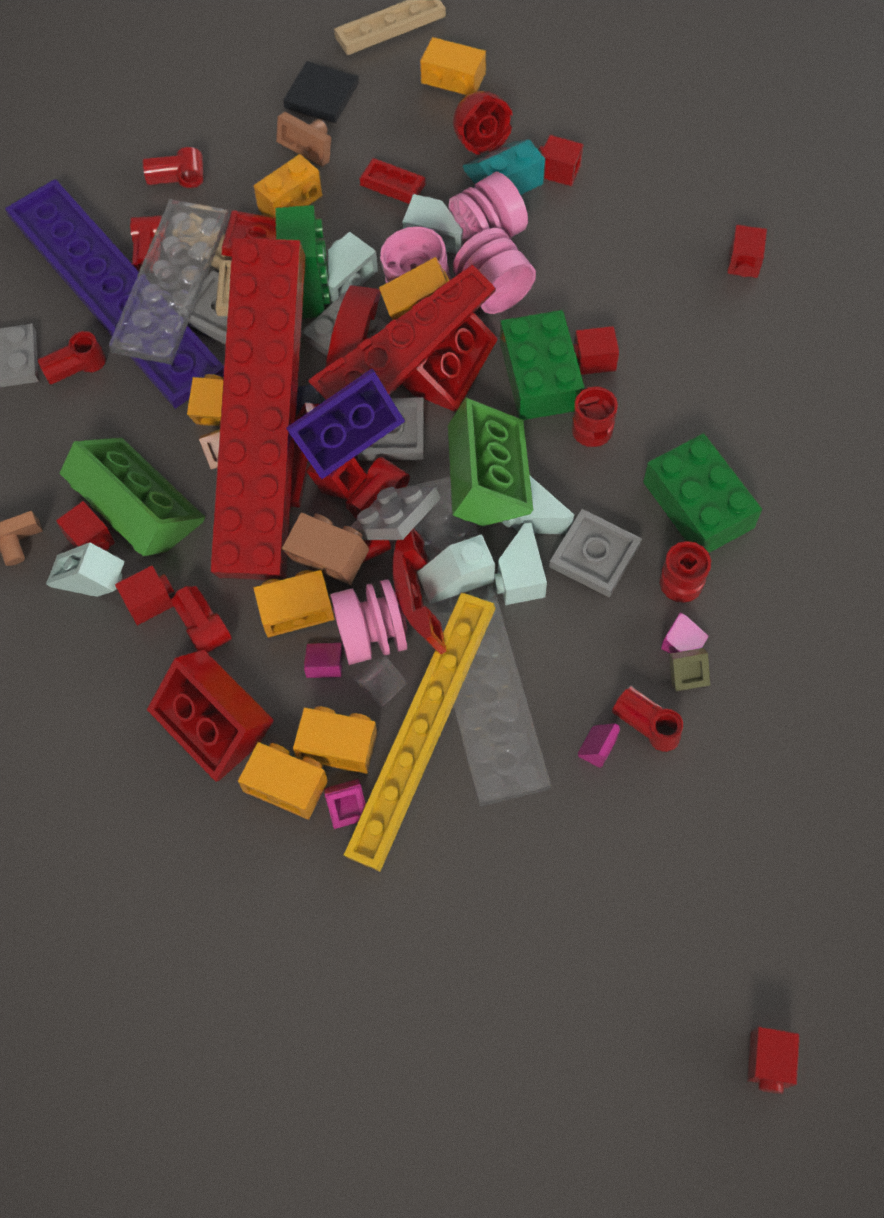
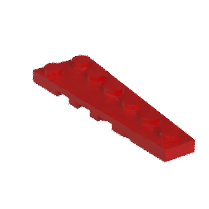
(411, 338)

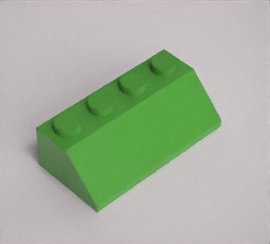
(488, 465)
(130, 494)

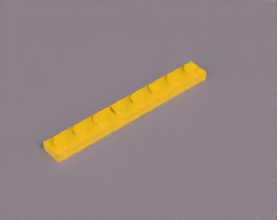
(419, 733)

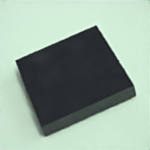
(320, 92)

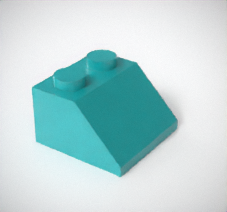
(517, 161)

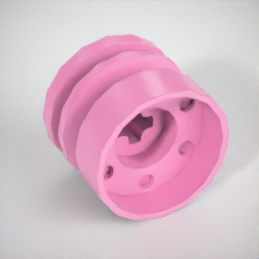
(489, 205)
(410, 249)
(501, 264)
(369, 621)

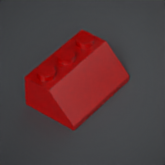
(453, 366)
(209, 713)

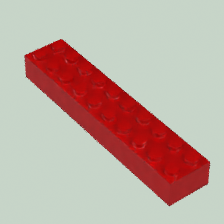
(257, 408)

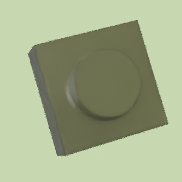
(689, 669)

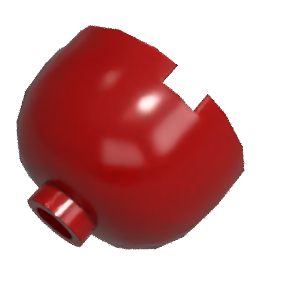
(482, 122)

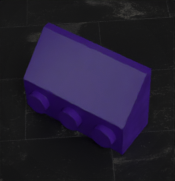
(346, 424)

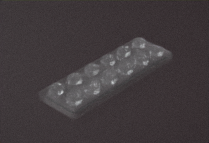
(169, 282)

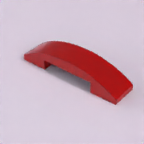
(353, 321)
(407, 559)

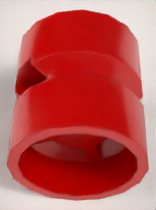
(594, 416)
(685, 571)

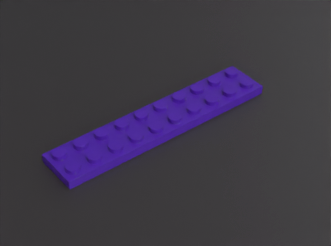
(102, 280)

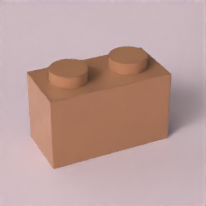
(326, 547)

